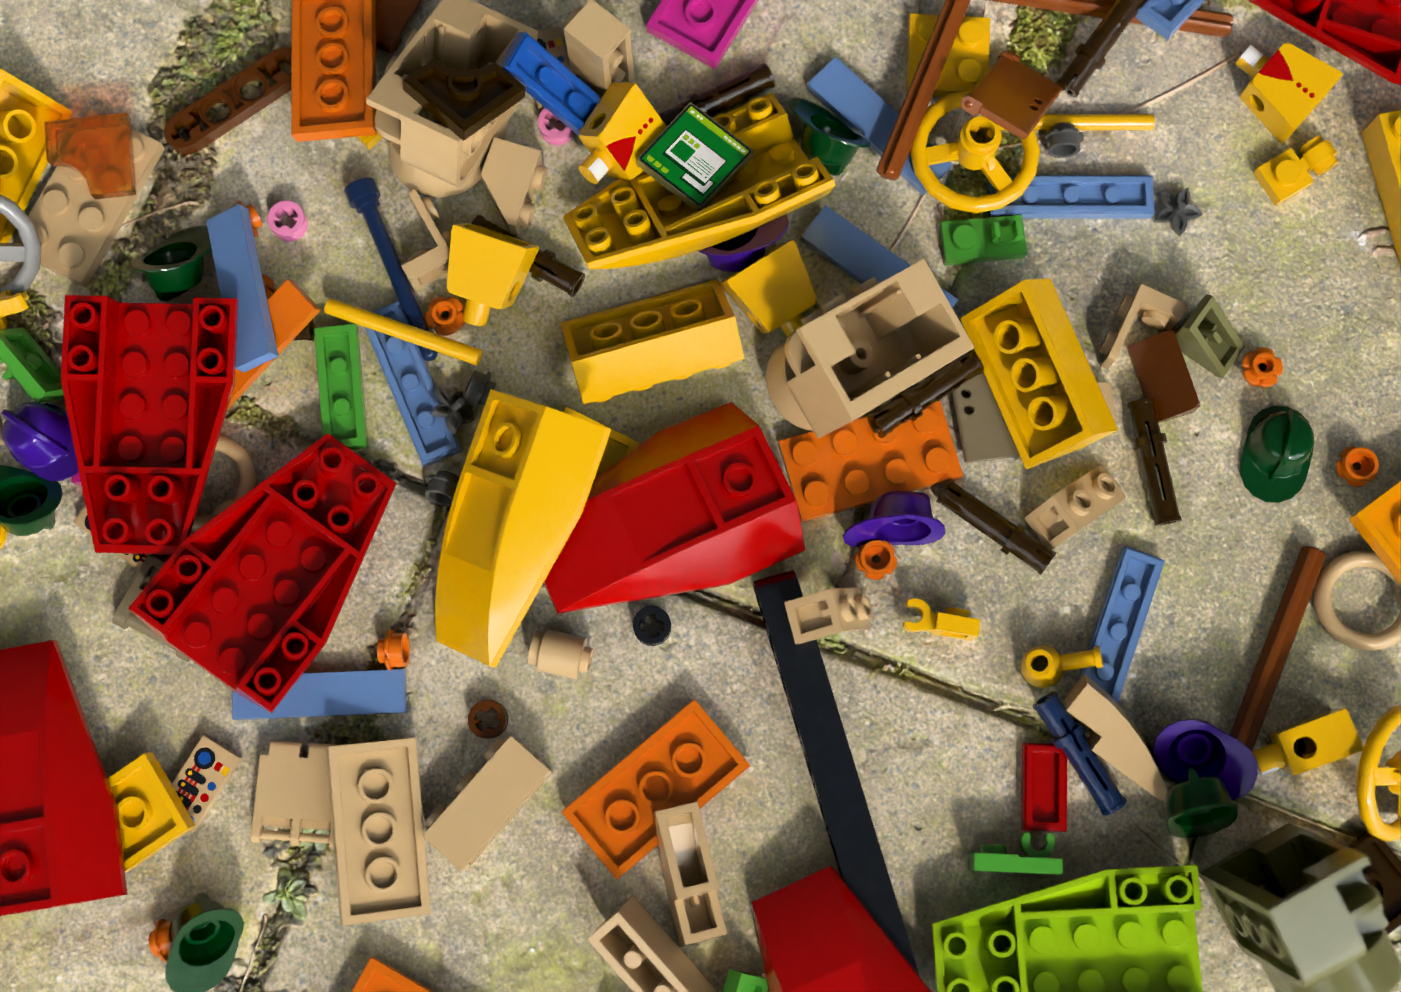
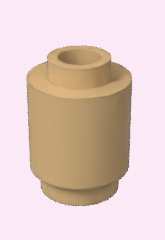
(560, 653)

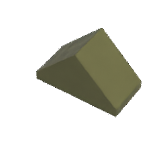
(1209, 337)

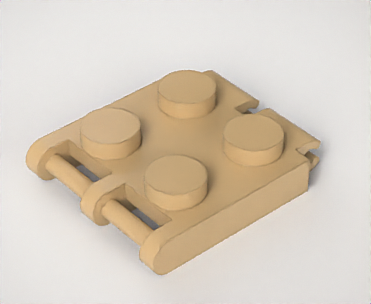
(293, 794)

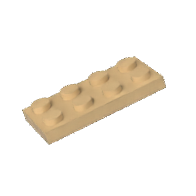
(78, 228)
(378, 831)

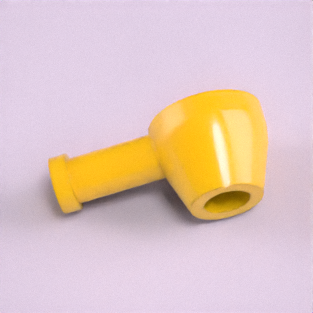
(1057, 664)

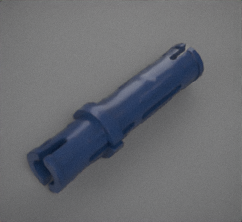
(1070, 739)

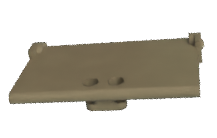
(984, 431)

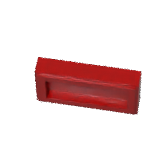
(1043, 788)

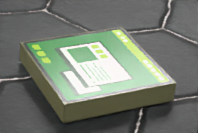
(695, 158)

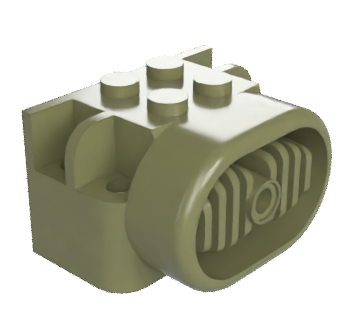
(1306, 913)

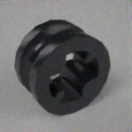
(661, 616)

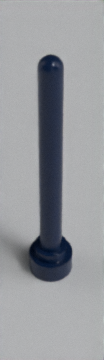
(364, 197)

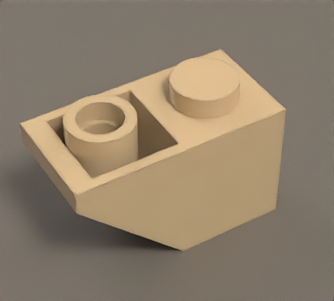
(511, 179)

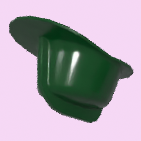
(826, 136)
(175, 262)
(1277, 454)
(27, 501)
(1199, 806)
(202, 945)

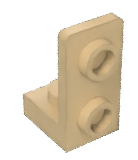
(426, 264)
(1156, 311)
(1075, 507)
(828, 614)

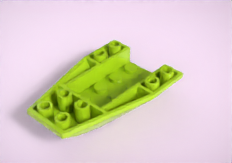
(1079, 936)

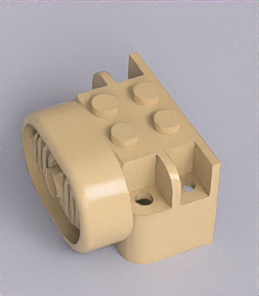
(420, 146)
(864, 350)

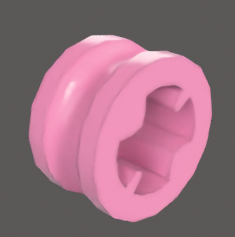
(553, 136)
(290, 209)

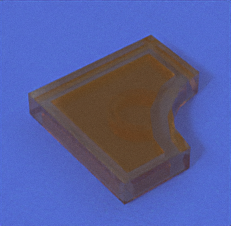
(97, 149)

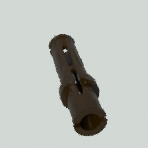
(1092, 53)
(726, 94)
(566, 278)
(912, 401)
(1143, 413)
(996, 527)

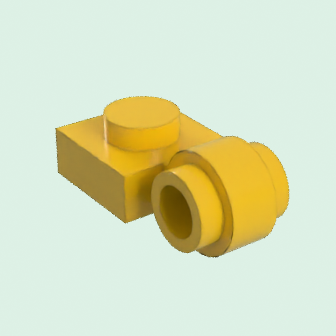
(1289, 175)

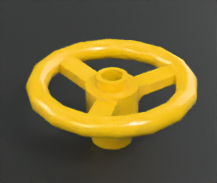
(975, 151)
(1371, 774)

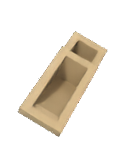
(1114, 735)
(689, 874)

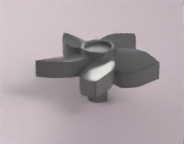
(1177, 210)
(452, 409)

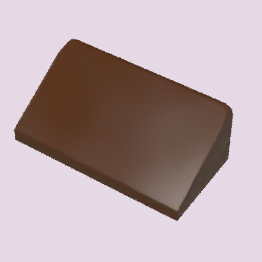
(1164, 375)

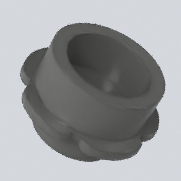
(1063, 140)
(478, 389)
(441, 487)

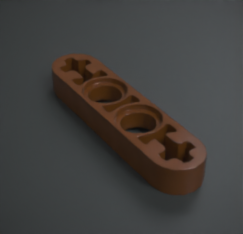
(231, 95)

